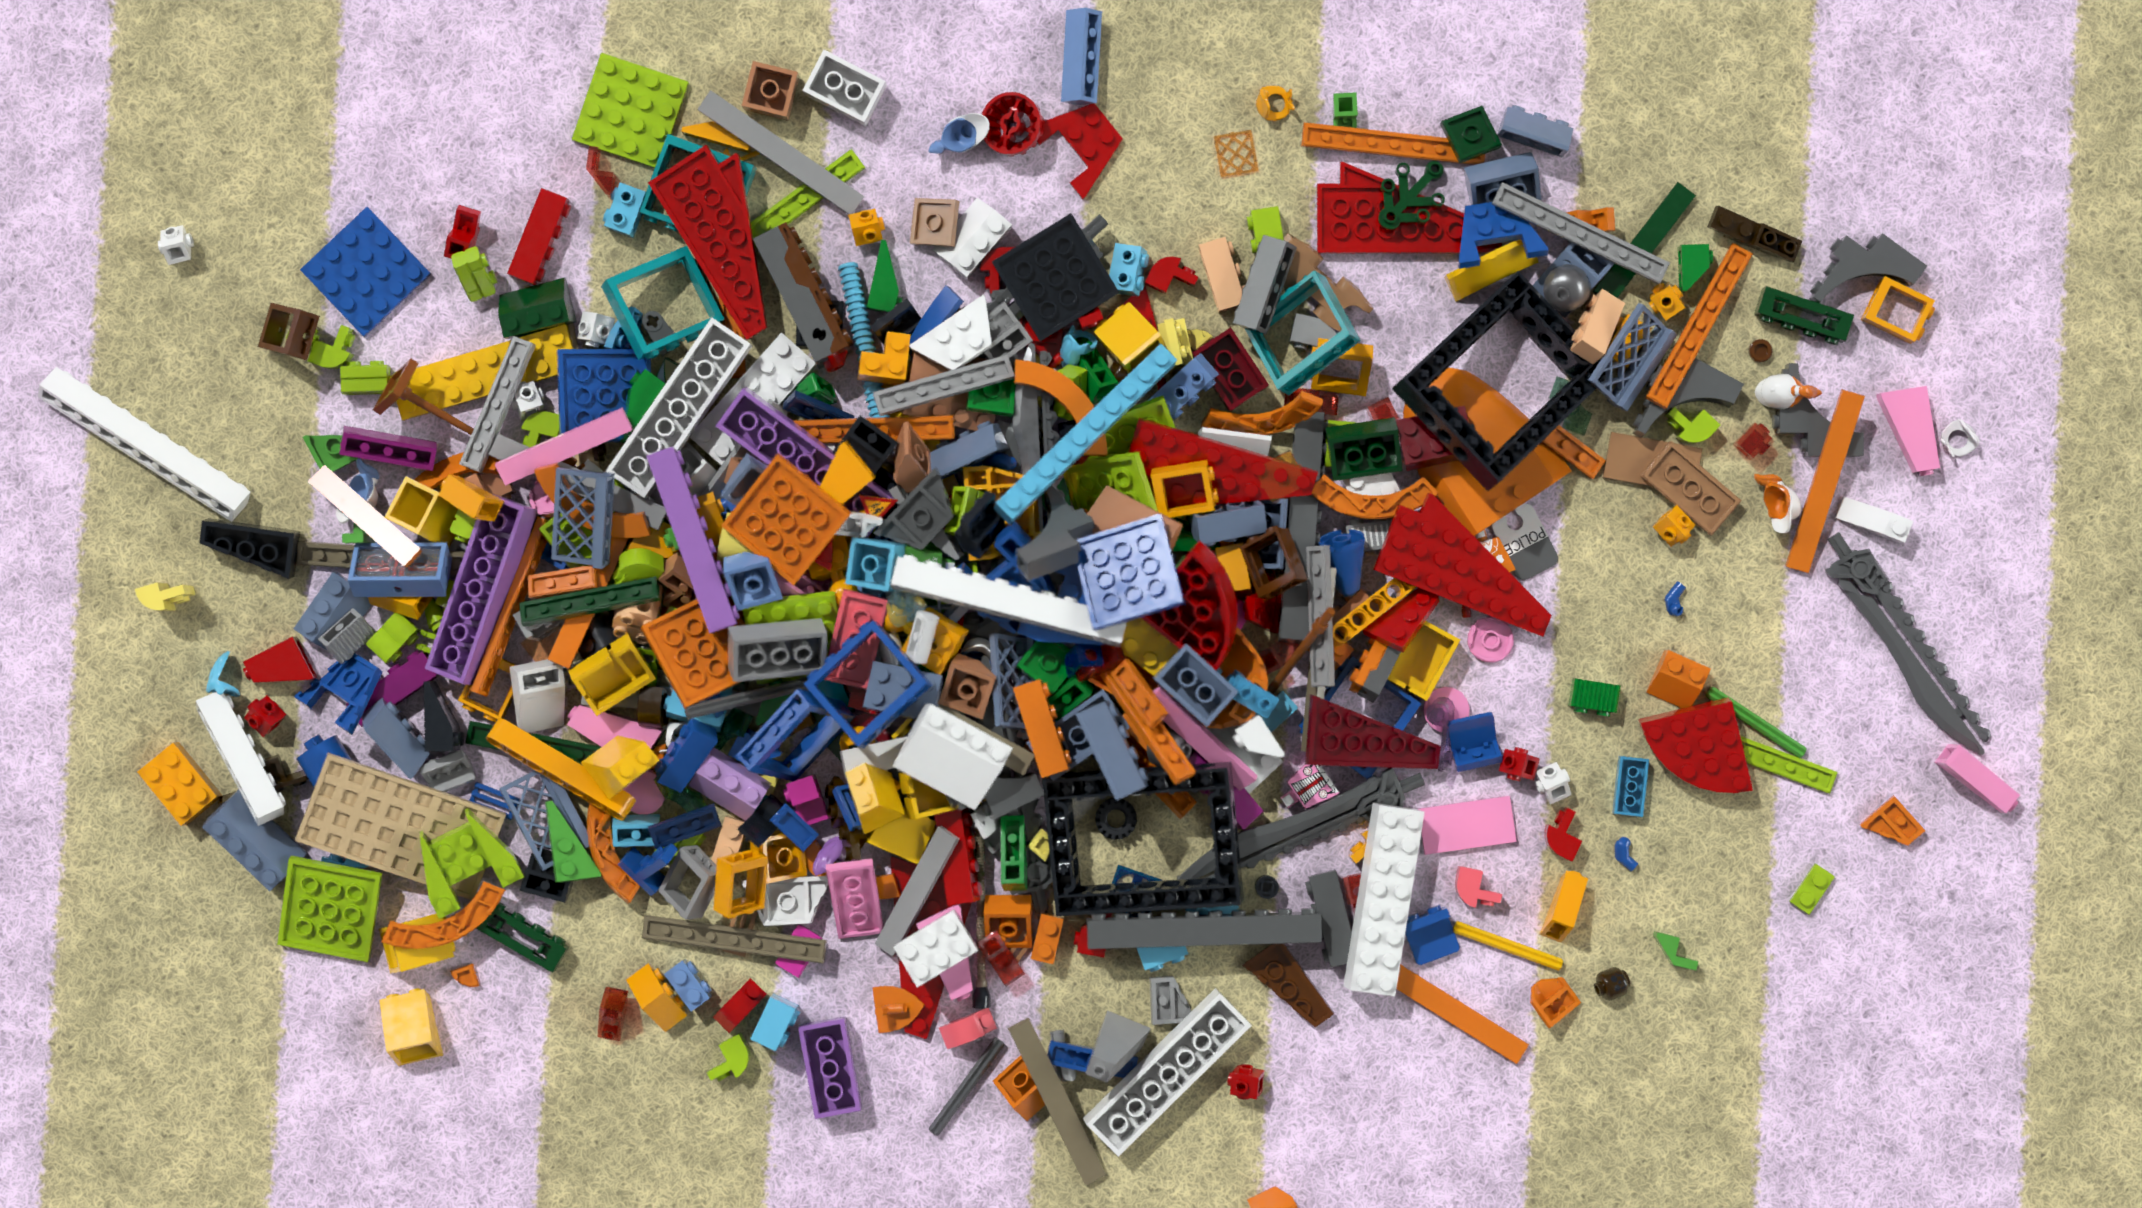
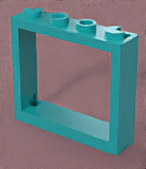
(662, 164)
(611, 290)
(1320, 357)

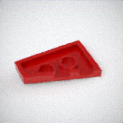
(1263, 612)

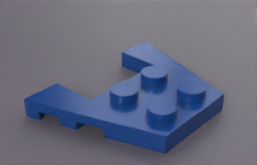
(1491, 225)
(349, 681)

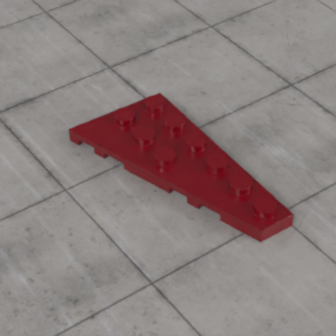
(1352, 739)

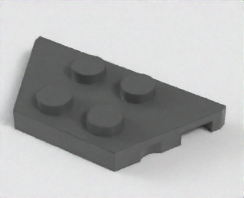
(920, 514)

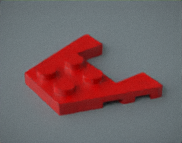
(1090, 137)

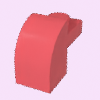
(1468, 888)
(967, 1028)

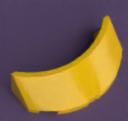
(1492, 268)

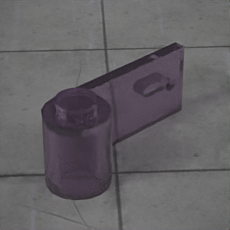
(1440, 714)

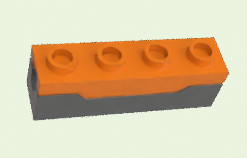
(1374, 670)

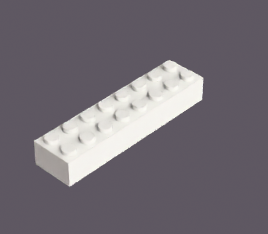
(680, 404)
(1383, 899)
(1166, 1072)

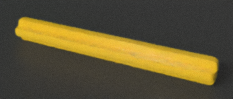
(1507, 945)

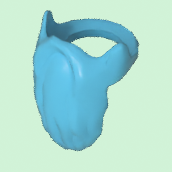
(1071, 350)
(214, 684)

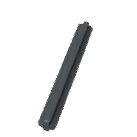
(966, 1086)

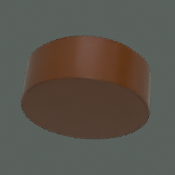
(1760, 350)

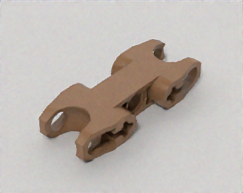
(1307, 260)

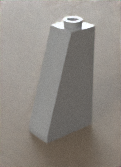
(1115, 1045)

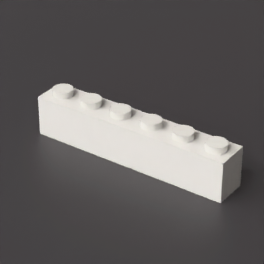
(240, 757)

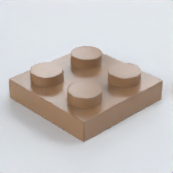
(934, 222)

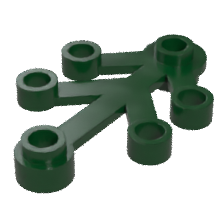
(1408, 197)

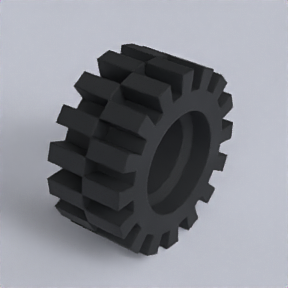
(1130, 818)

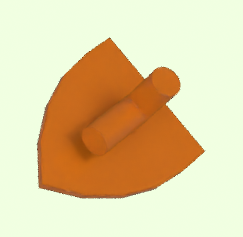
(895, 1007)

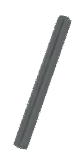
(745, 698)

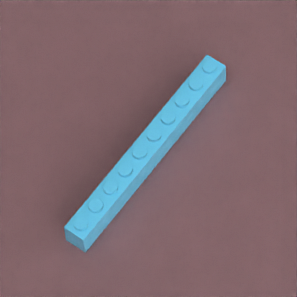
(1085, 434)

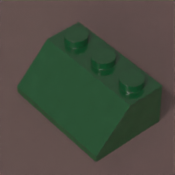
(535, 309)
(1364, 449)

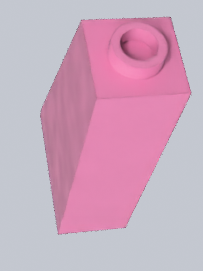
(1912, 426)
(608, 725)
(1977, 778)
(958, 977)

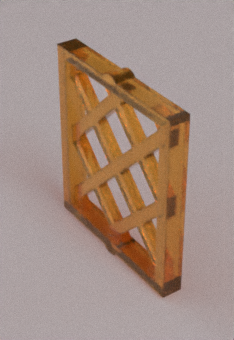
(1239, 171)

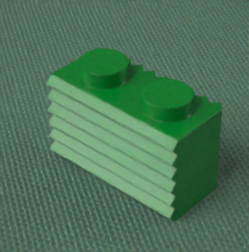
(1594, 696)

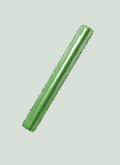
(1760, 724)

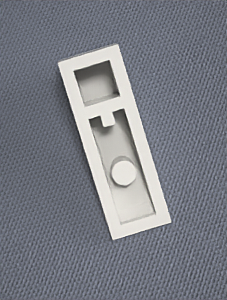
(1874, 520)

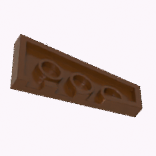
(1288, 980)

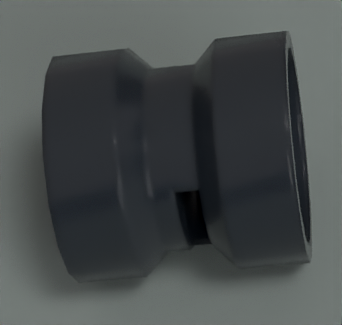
(1266, 886)

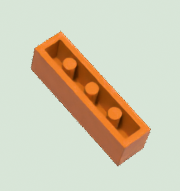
(1041, 727)

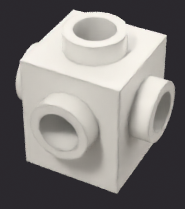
(175, 244)
(594, 328)
(527, 400)
(1549, 779)

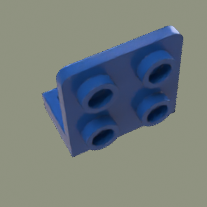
(1474, 742)
(1431, 935)

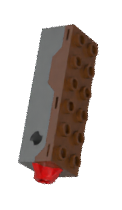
(803, 296)

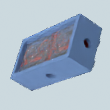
(380, 575)

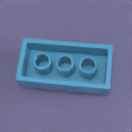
(1630, 786)

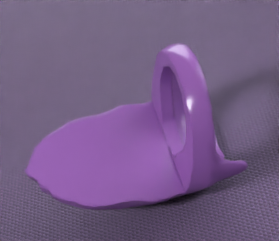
(828, 855)

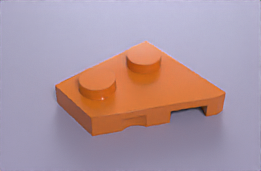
(1894, 822)

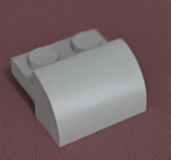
(1006, 333)

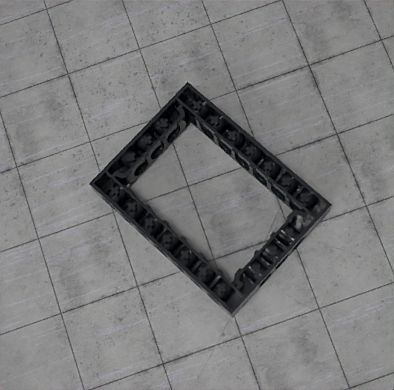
(1452, 428)
(1074, 899)

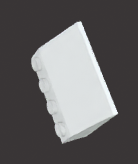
(952, 756)

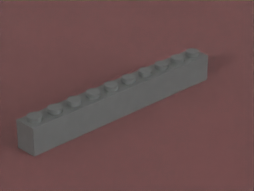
(1302, 522)
(1203, 930)

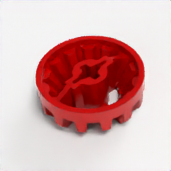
(1008, 109)

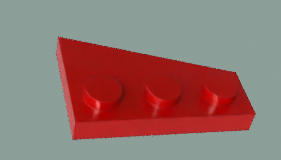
(1403, 621)

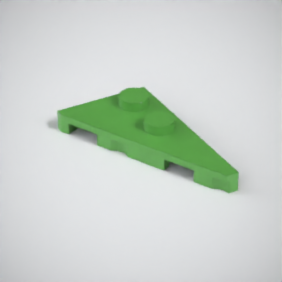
(326, 451)
(569, 856)

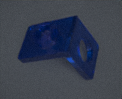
(1076, 658)

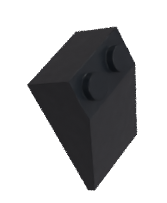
(440, 725)

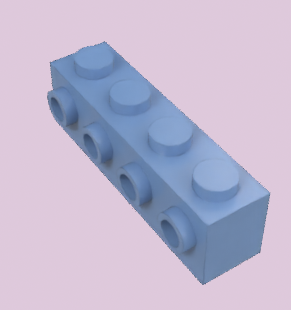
(1081, 56)
(1186, 385)

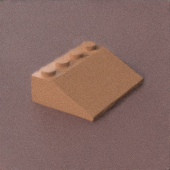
(922, 367)
(1118, 509)

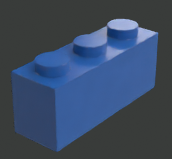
(686, 755)

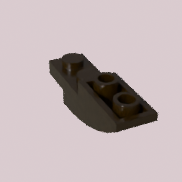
(1754, 234)
(851, 840)

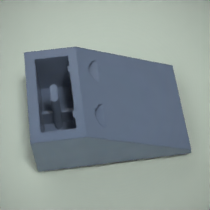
(1592, 264)

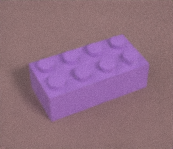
(830, 1067)

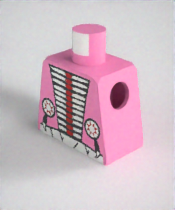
(1309, 787)

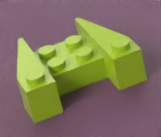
(461, 855)

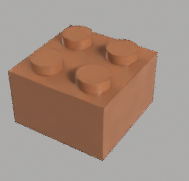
(770, 90)

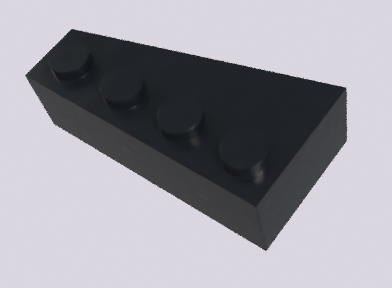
(256, 544)

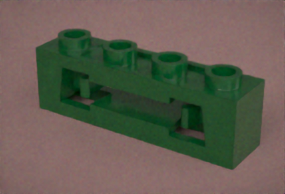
(1839, 327)
(537, 932)

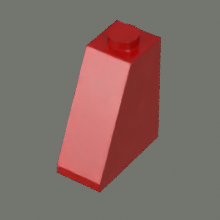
(280, 663)

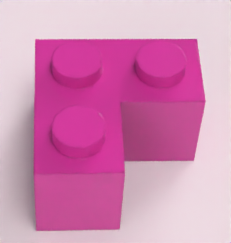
(807, 799)

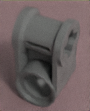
(658, 332)

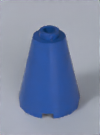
(1347, 558)

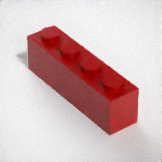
(538, 237)
(962, 867)

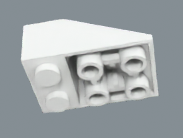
(538, 695)

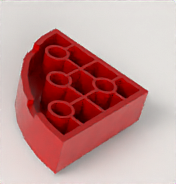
(1210, 608)
(1701, 745)

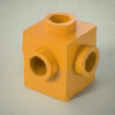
(866, 227)
(1670, 307)
(1674, 526)

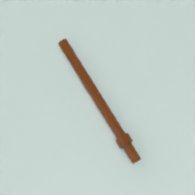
(1318, 627)

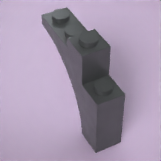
(1853, 261)
(1700, 384)
(1808, 421)
(1057, 543)
(1006, 795)

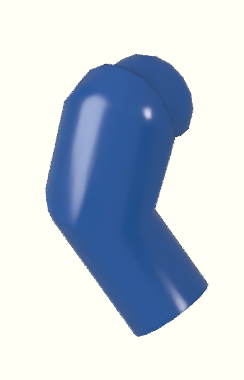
(1001, 461)
(1672, 599)
(1622, 853)

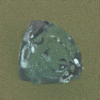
(903, 607)

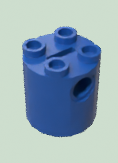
(317, 750)

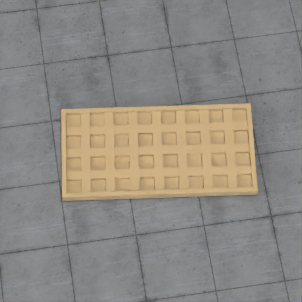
(379, 819)

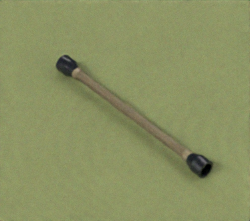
(981, 997)

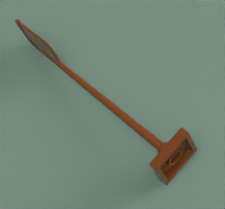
(398, 388)

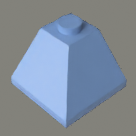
(750, 580)

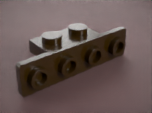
(275, 767)

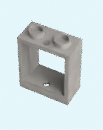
(704, 868)

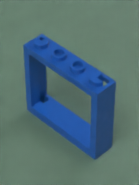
(894, 710)
(1401, 722)
(779, 728)

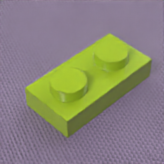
(1811, 889)

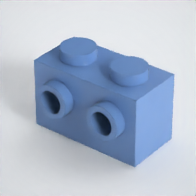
(688, 984)

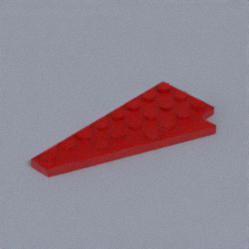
(1445, 559)

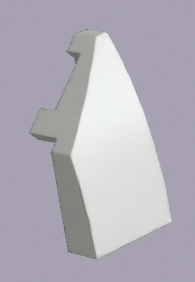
(859, 524)

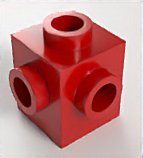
(264, 715)
(1519, 764)
(1246, 1082)

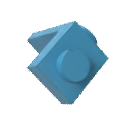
(1252, 695)

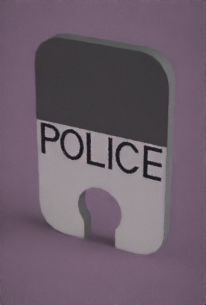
(1528, 546)

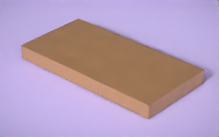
(1631, 455)
(1691, 488)

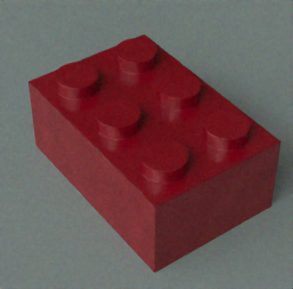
(1238, 374)
(1420, 445)

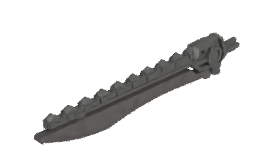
(1027, 432)

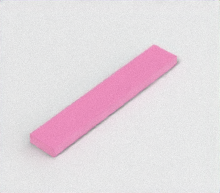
(564, 446)
(1203, 740)

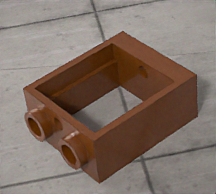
(295, 345)
(1250, 553)

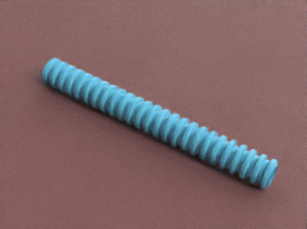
(860, 325)

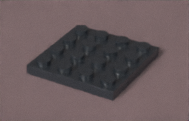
(1055, 277)

